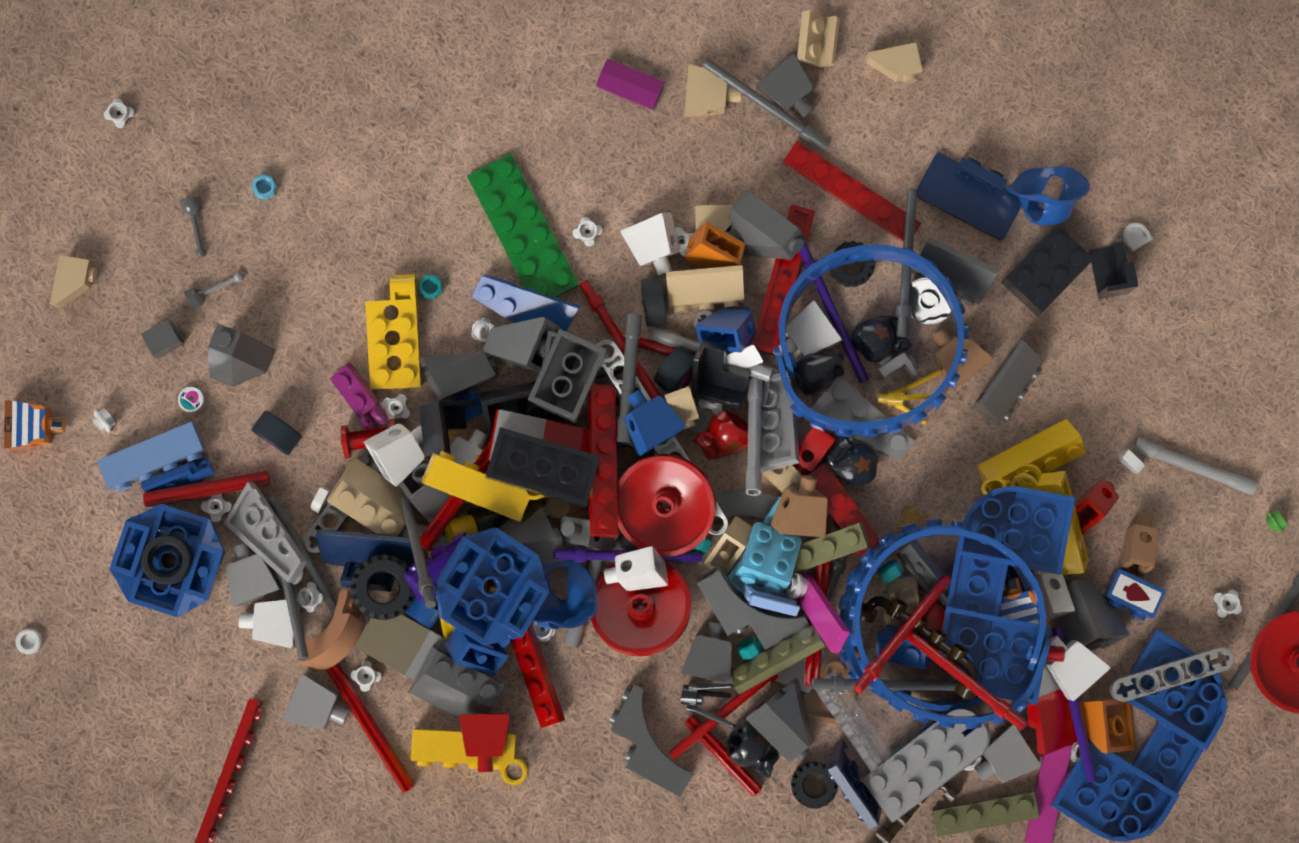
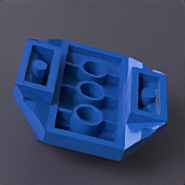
(514, 594)
(167, 598)

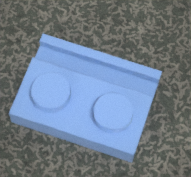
(760, 597)

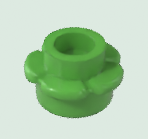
(1276, 521)

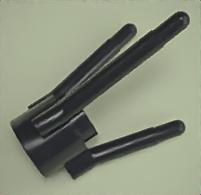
(694, 695)

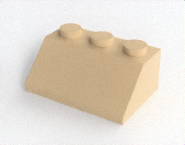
(705, 288)
(369, 499)

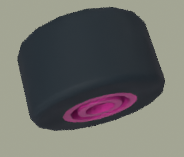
(675, 370)
(276, 432)

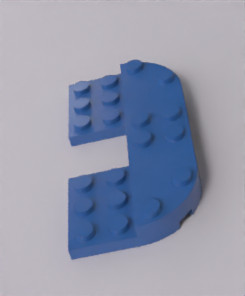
(1037, 530)
(1137, 798)

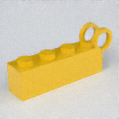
(1045, 450)
(1057, 482)
(471, 485)
(448, 747)

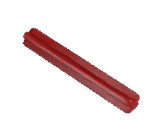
(720, 753)

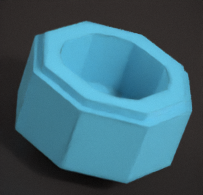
(264, 187)

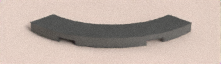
(740, 504)

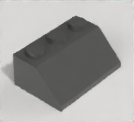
(966, 273)
(567, 376)
(1009, 383)
(454, 686)

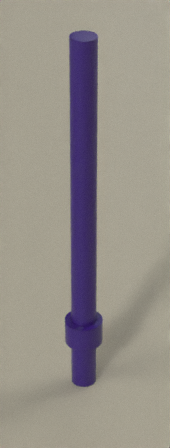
(835, 317)
(580, 554)
(1079, 727)

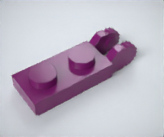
(359, 396)

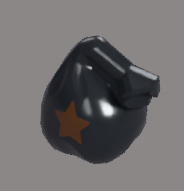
(878, 338)
(817, 372)
(853, 461)
(751, 749)

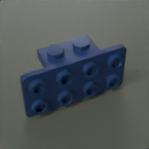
(970, 194)
(353, 548)

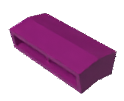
(630, 84)

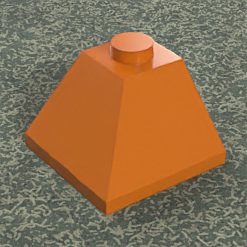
(1109, 725)

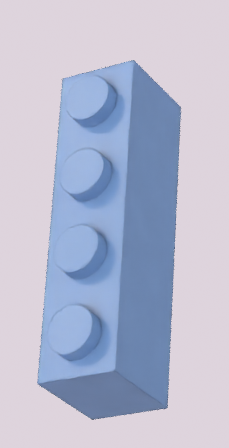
(152, 456)

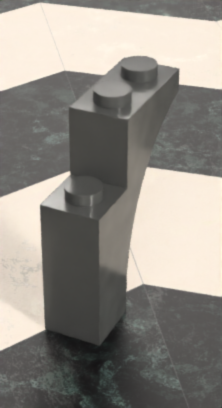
(736, 613)
(647, 757)

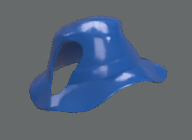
(1031, 184)
(578, 607)

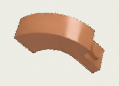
(338, 638)

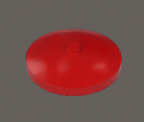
(665, 504)
(642, 619)
(1276, 661)

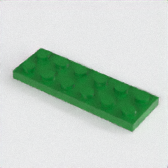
(522, 228)

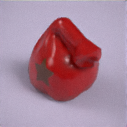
(725, 436)

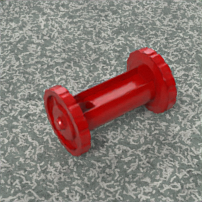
(356, 439)

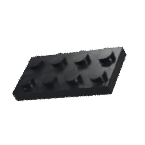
(542, 467)

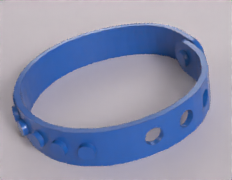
(862, 253)
(847, 652)
(1035, 654)

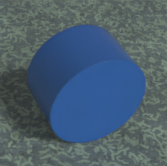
(422, 614)

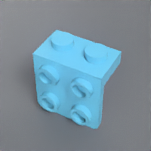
(769, 558)

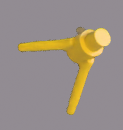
(898, 397)

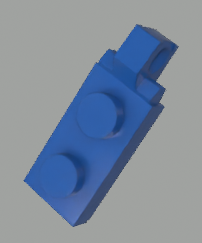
(180, 476)

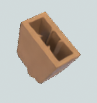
(975, 359)
(801, 510)
(1139, 547)

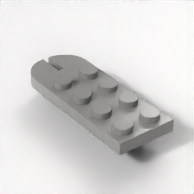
(926, 765)

